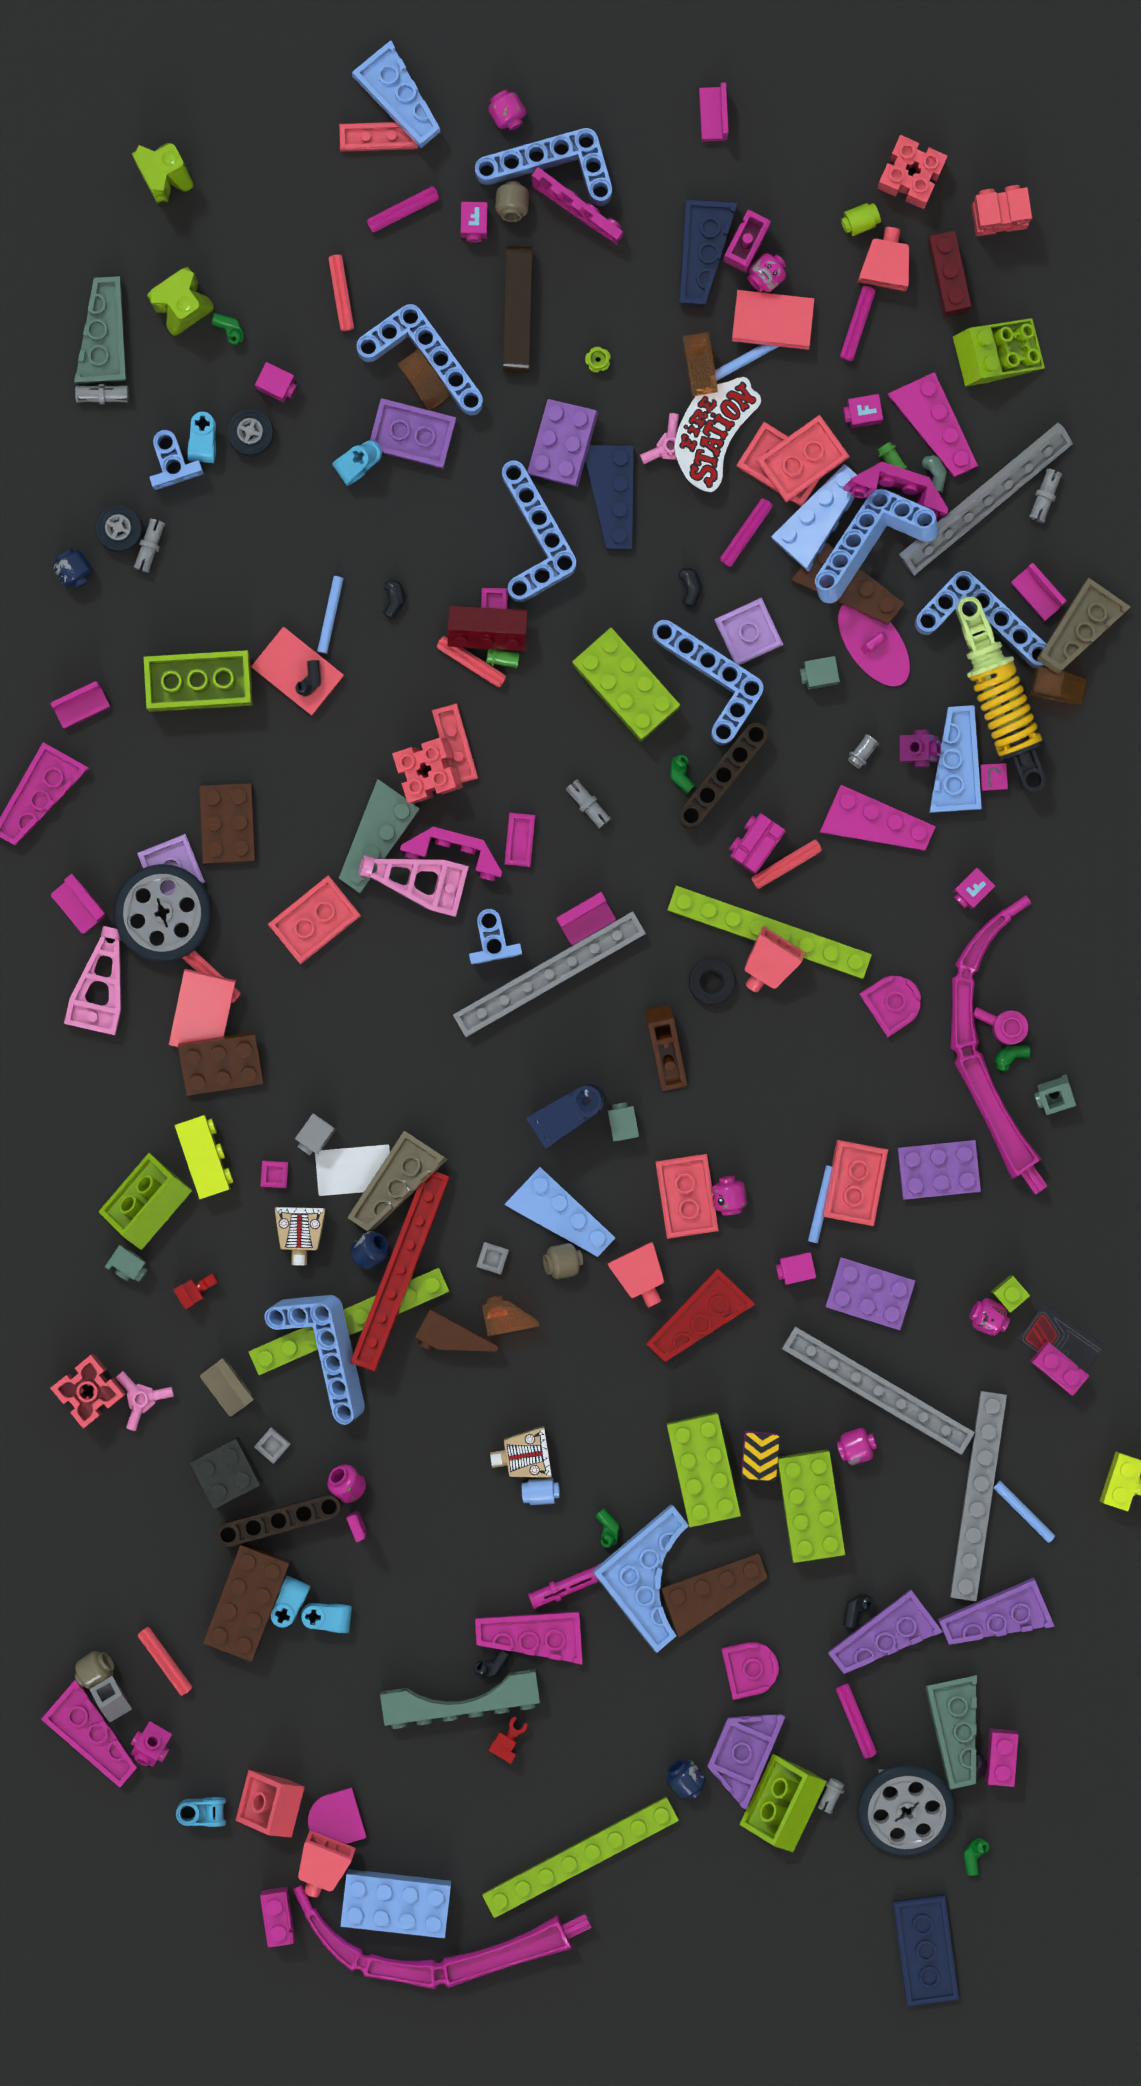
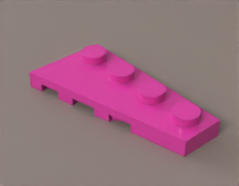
(573, 204)
(931, 415)
(40, 789)
(870, 820)
(542, 1635)
(86, 1730)

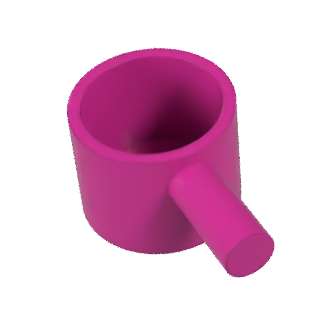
(1007, 1027)

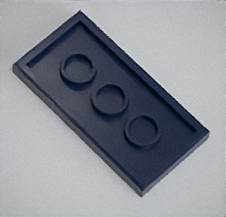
(925, 1950)

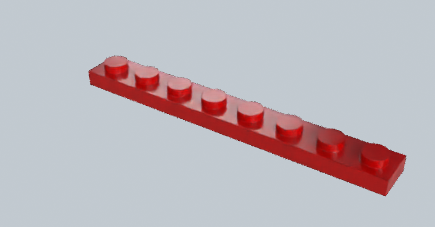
(399, 1272)

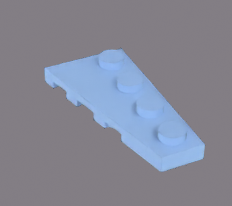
(393, 89)
(811, 525)
(958, 767)
(556, 1210)

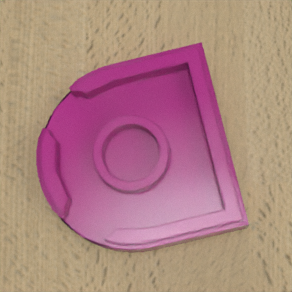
(892, 1002)
(750, 1668)
(337, 1817)

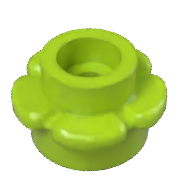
(603, 354)

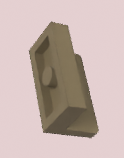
(227, 1387)

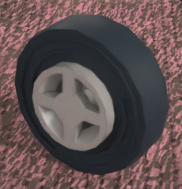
(253, 423)
(110, 524)

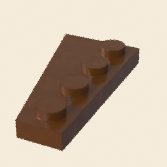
(861, 594)
(706, 1593)

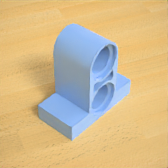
(169, 456)
(489, 934)

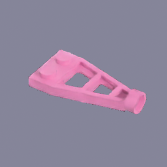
(447, 889)
(90, 1015)

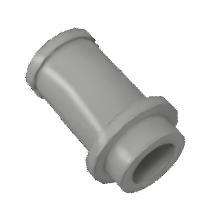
(863, 751)
(831, 1794)

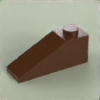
(665, 1047)
(446, 1334)

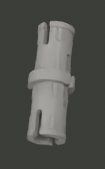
(102, 394)
(1045, 495)
(149, 545)
(588, 804)

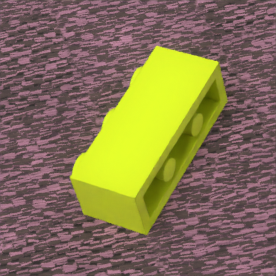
(204, 1156)

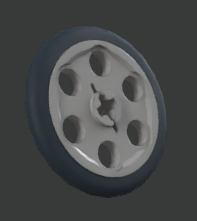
(185, 887)
(912, 1842)

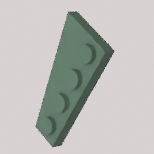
(103, 335)
(378, 832)
(954, 1719)

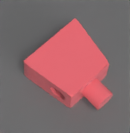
(887, 262)
(771, 960)
(639, 1273)
(323, 1863)

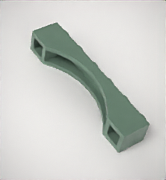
(407, 1706)

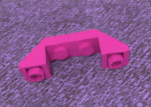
(892, 476)
(419, 847)

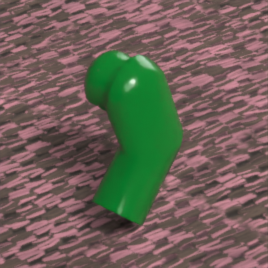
(232, 327)
(678, 773)
(1009, 1053)
(610, 1528)
(972, 1854)

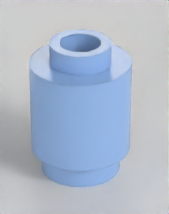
(540, 1491)

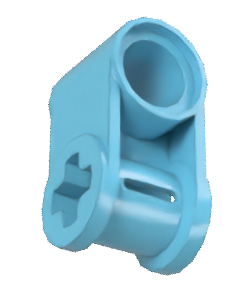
(202, 443)
(357, 461)
(291, 1597)
(333, 1617)
(204, 1812)

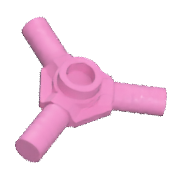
(666, 444)
(141, 1398)

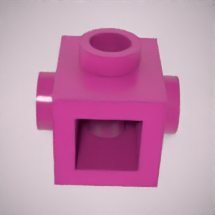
(150, 1745)

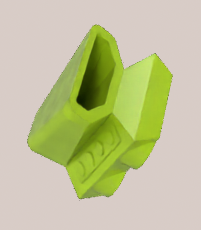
(162, 170)
(180, 301)

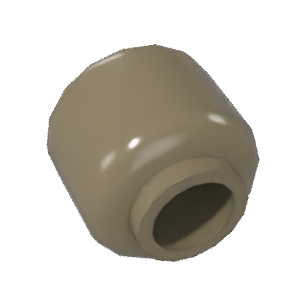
(512, 201)
(562, 1261)
(93, 1669)

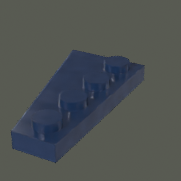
(703, 243)
(612, 487)

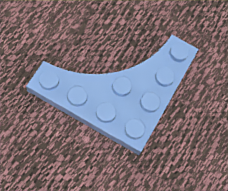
(635, 1574)

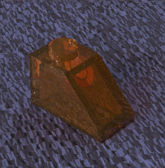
(700, 364)
(423, 379)
(1059, 686)
(505, 1316)

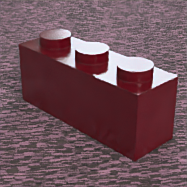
(949, 274)
(487, 628)

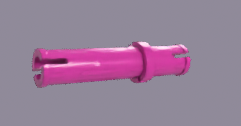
(563, 1588)

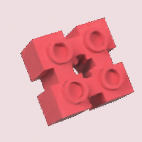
(916, 187)
(1001, 211)
(440, 778)
(72, 1390)

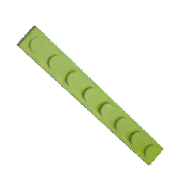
(749, 925)
(304, 1342)
(580, 1857)

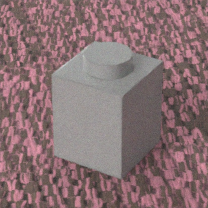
(314, 1135)
(110, 1699)

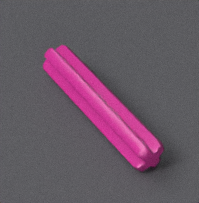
(402, 209)
(857, 323)
(746, 532)
(856, 1721)

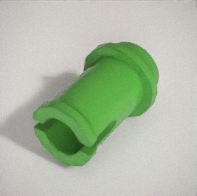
(891, 456)
(502, 657)

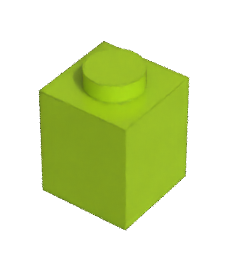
(1010, 1293)

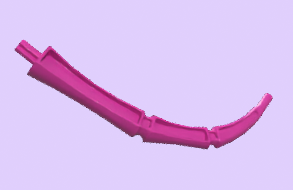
(1012, 1145)
(539, 1942)

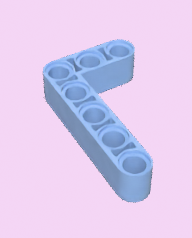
(552, 159)
(429, 351)
(540, 532)
(866, 538)
(994, 607)
(715, 673)
(328, 1348)

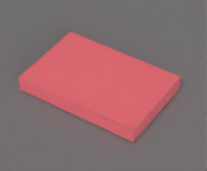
(773, 319)
(764, 440)
(802, 458)
(285, 665)
(314, 919)
(201, 1007)
(855, 1183)
(686, 1196)

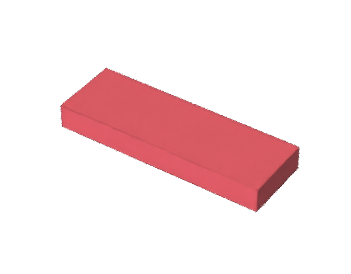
(374, 137)
(450, 726)

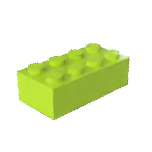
(198, 681)
(625, 684)
(703, 1469)
(810, 1506)

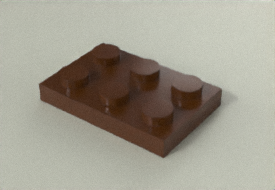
(227, 823)
(220, 1063)

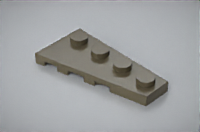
(1084, 621)
(398, 1177)

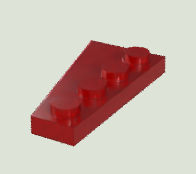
(706, 1310)

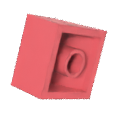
(269, 1804)

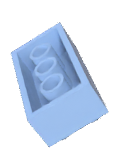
(395, 1903)

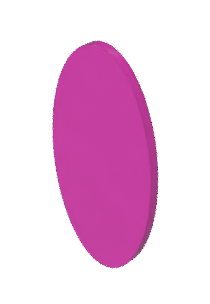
(874, 647)

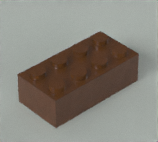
(246, 1602)

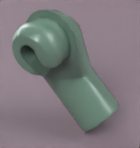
(937, 469)

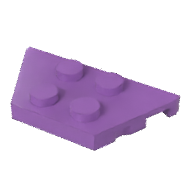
(744, 1752)

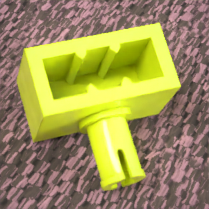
(1122, 1481)

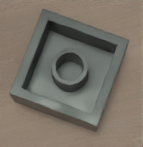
(225, 1473)

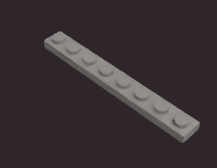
(988, 497)
(549, 974)
(878, 1390)
(978, 1496)

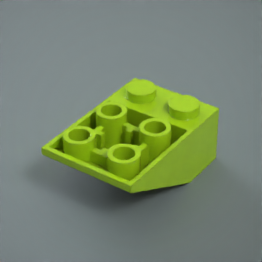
(998, 351)

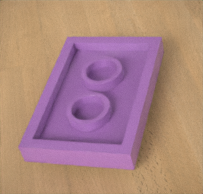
(413, 433)
(562, 442)
(939, 1169)
(870, 1293)

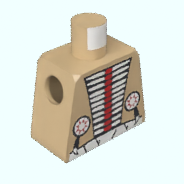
(299, 1230)
(524, 1454)

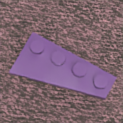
(1002, 1613)
(892, 1629)

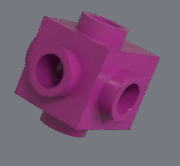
(919, 748)

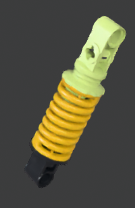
(1003, 697)

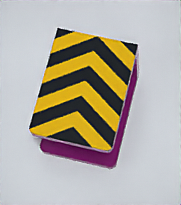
(760, 1456)

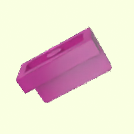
(713, 113)
(1038, 592)
(80, 704)
(78, 904)
(586, 918)

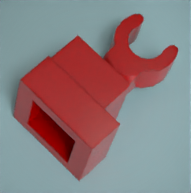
(191, 1293)
(504, 1744)

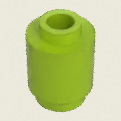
(860, 219)

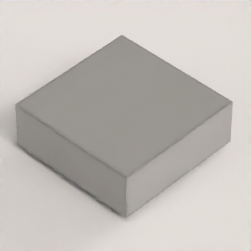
(492, 1258)
(272, 1445)

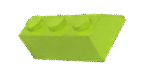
(145, 1201)
(782, 1803)

